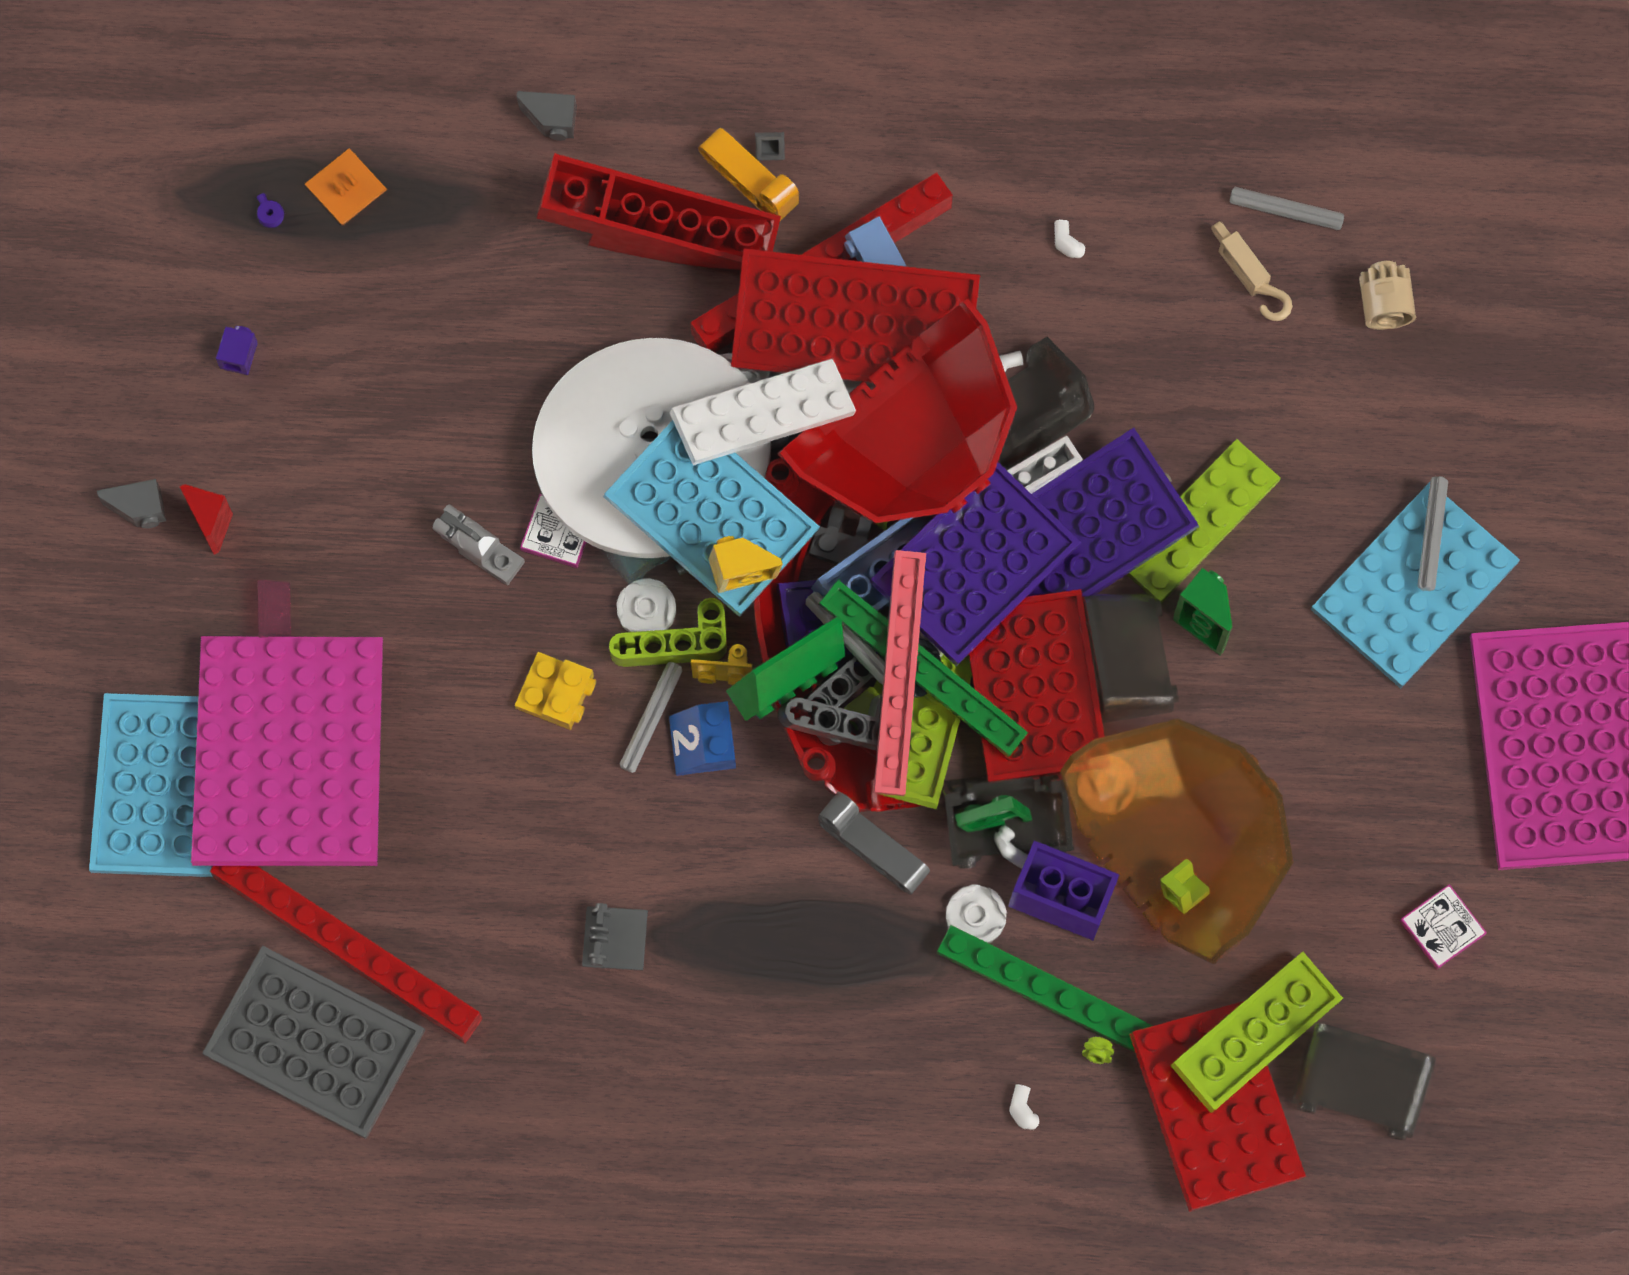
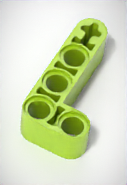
(668, 639)

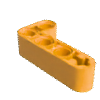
(749, 175)

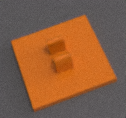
(345, 186)

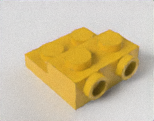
(556, 690)

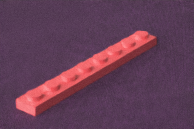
(899, 673)

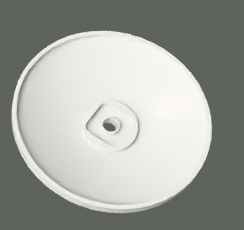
(596, 426)

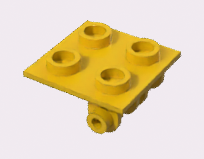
(729, 671)

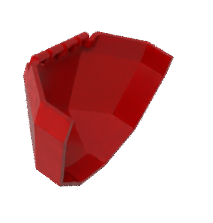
(921, 431)

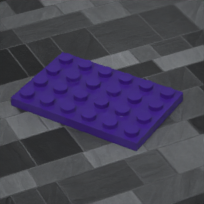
(1117, 510)
(982, 562)

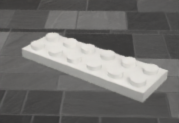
(762, 411)

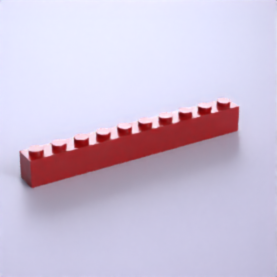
(900, 217)
(351, 948)

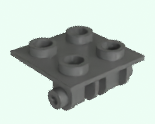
(614, 938)

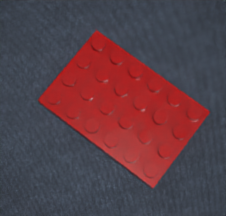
(1043, 679)
(1224, 1152)

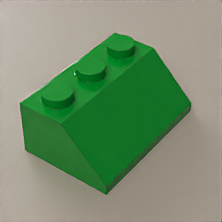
(1205, 610)

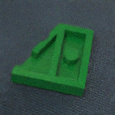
(993, 814)

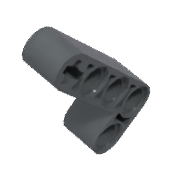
(824, 694)
(837, 718)
(871, 844)

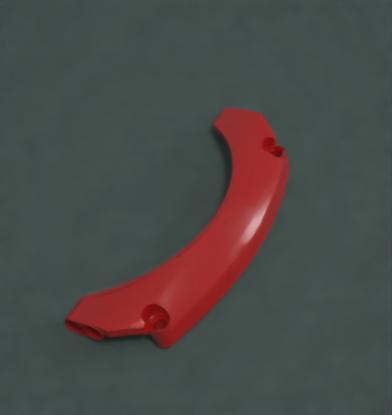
(846, 766)

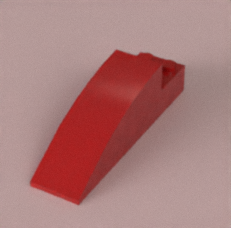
(652, 217)

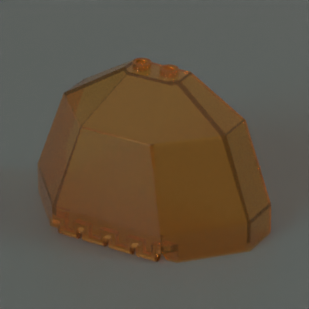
(1176, 797)

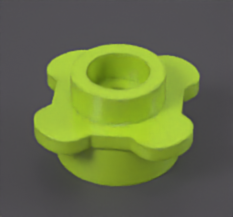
(1098, 1050)

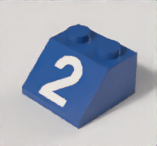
(702, 739)

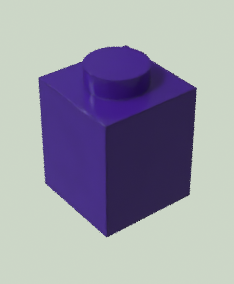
(237, 350)

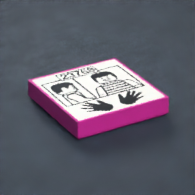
(550, 538)
(1443, 926)

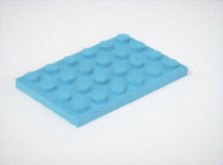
(697, 504)
(1378, 596)
(146, 786)

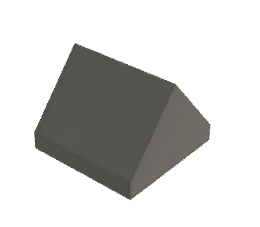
(770, 146)

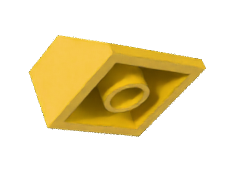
(741, 563)

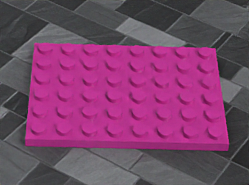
(1556, 742)
(288, 751)

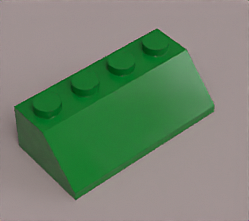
(789, 670)

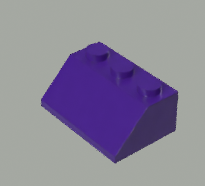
(1063, 890)

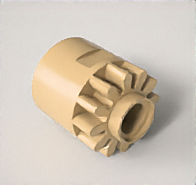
(1387, 296)

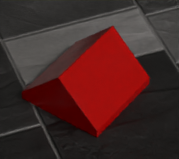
(211, 514)

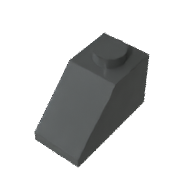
(550, 113)
(136, 502)

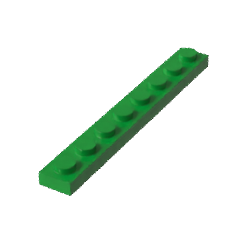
(930, 672)
(1040, 987)

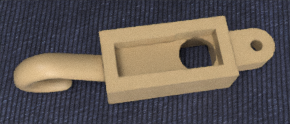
(1250, 270)

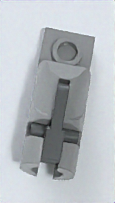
(478, 544)

